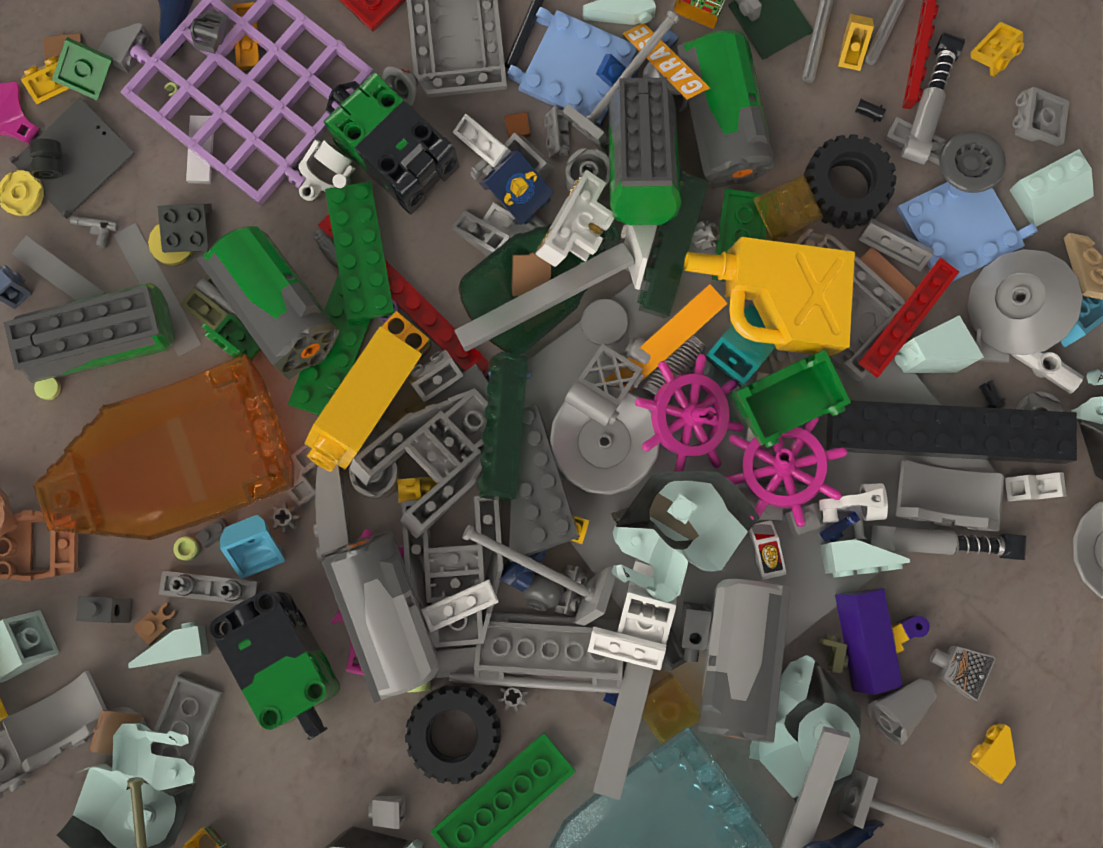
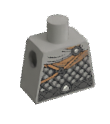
(963, 670)

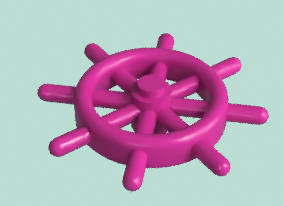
(690, 414)
(785, 467)

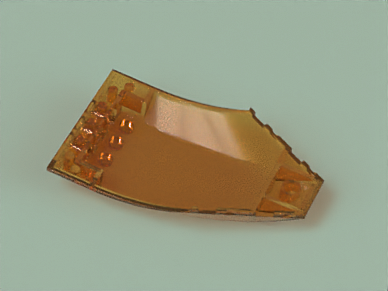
(170, 458)

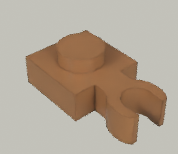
(153, 624)

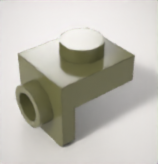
(837, 658)

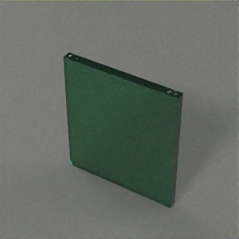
(776, 28)

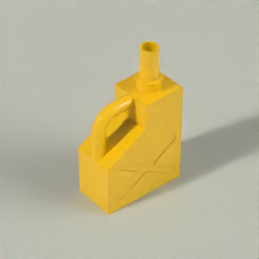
(795, 288)

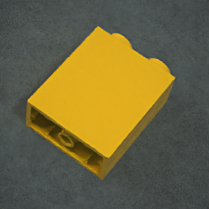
(360, 400)

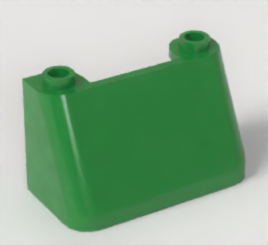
(791, 397)

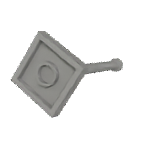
(588, 124)
(594, 594)
(859, 797)

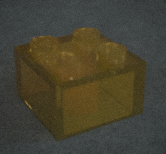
(788, 208)
(668, 709)

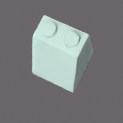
(940, 350)
(24, 644)

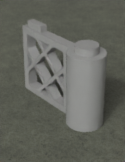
(597, 402)

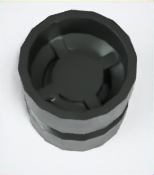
(45, 158)

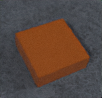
(517, 123)

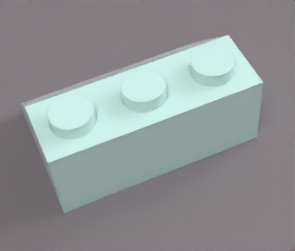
(1054, 188)

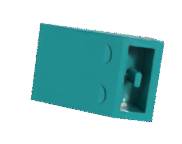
(737, 355)

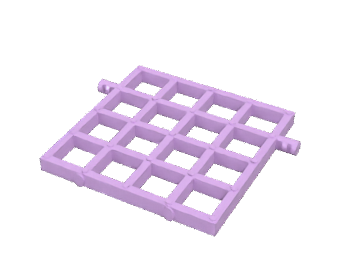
(221, 114)

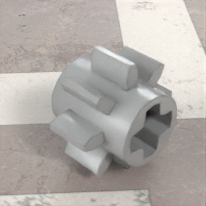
(705, 235)
(288, 522)
(509, 702)

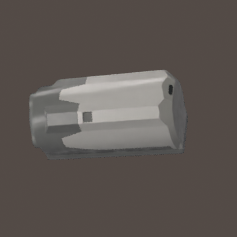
(381, 615)
(744, 660)

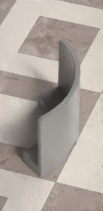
(950, 496)
(55, 723)

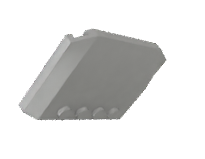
(456, 46)
(872, 307)

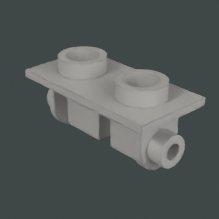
(556, 142)
(571, 600)

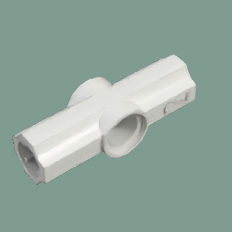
(1059, 373)

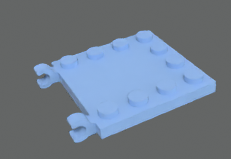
(568, 63)
(962, 227)

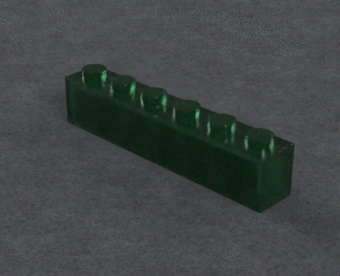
(671, 250)
(503, 427)

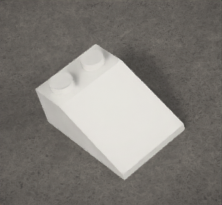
(639, 244)

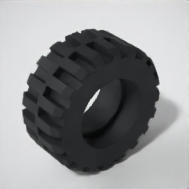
(869, 162)
(420, 742)

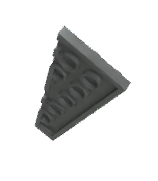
(541, 510)

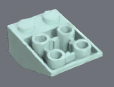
(851, 555)

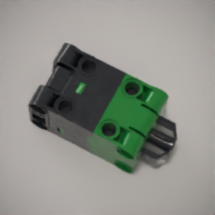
(389, 140)
(276, 661)

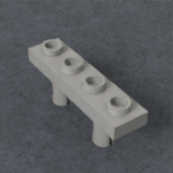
(207, 587)

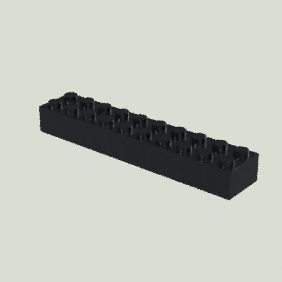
(954, 432)

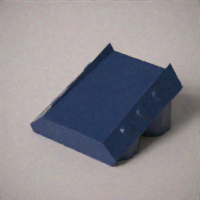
(518, 575)

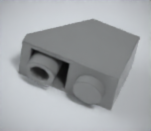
(121, 41)

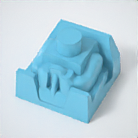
(250, 547)

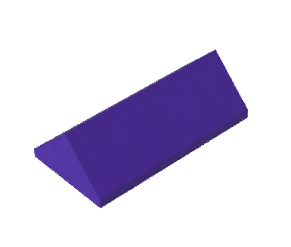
(869, 641)

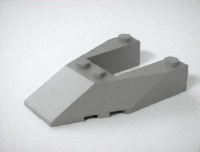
(443, 442)
(449, 570)

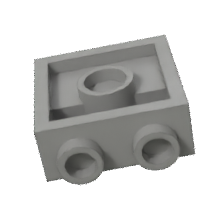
(1041, 116)

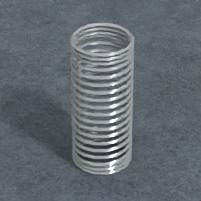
(695, 346)

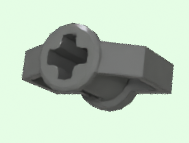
(209, 31)

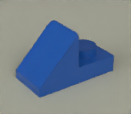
(611, 70)

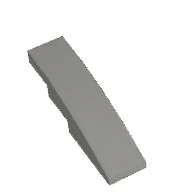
(55, 270)

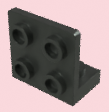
(184, 227)

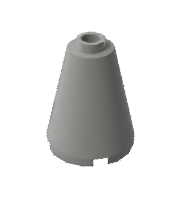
(903, 709)

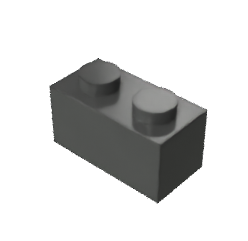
(212, 533)

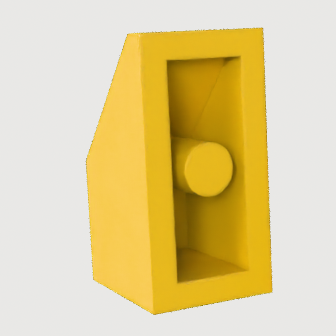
(855, 42)

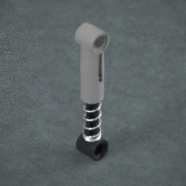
(920, 138)
(946, 542)

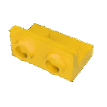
(999, 48)
(39, 81)

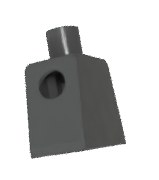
(102, 609)
(695, 619)

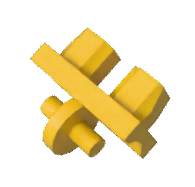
(414, 488)

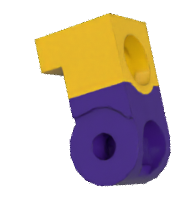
(909, 628)

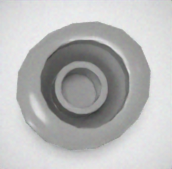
(402, 82)

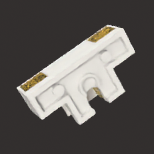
(577, 223)

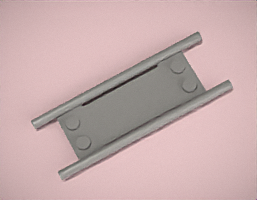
(545, 648)

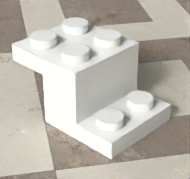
(643, 614)

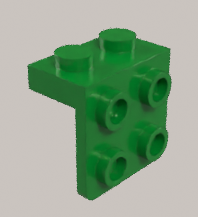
(233, 338)

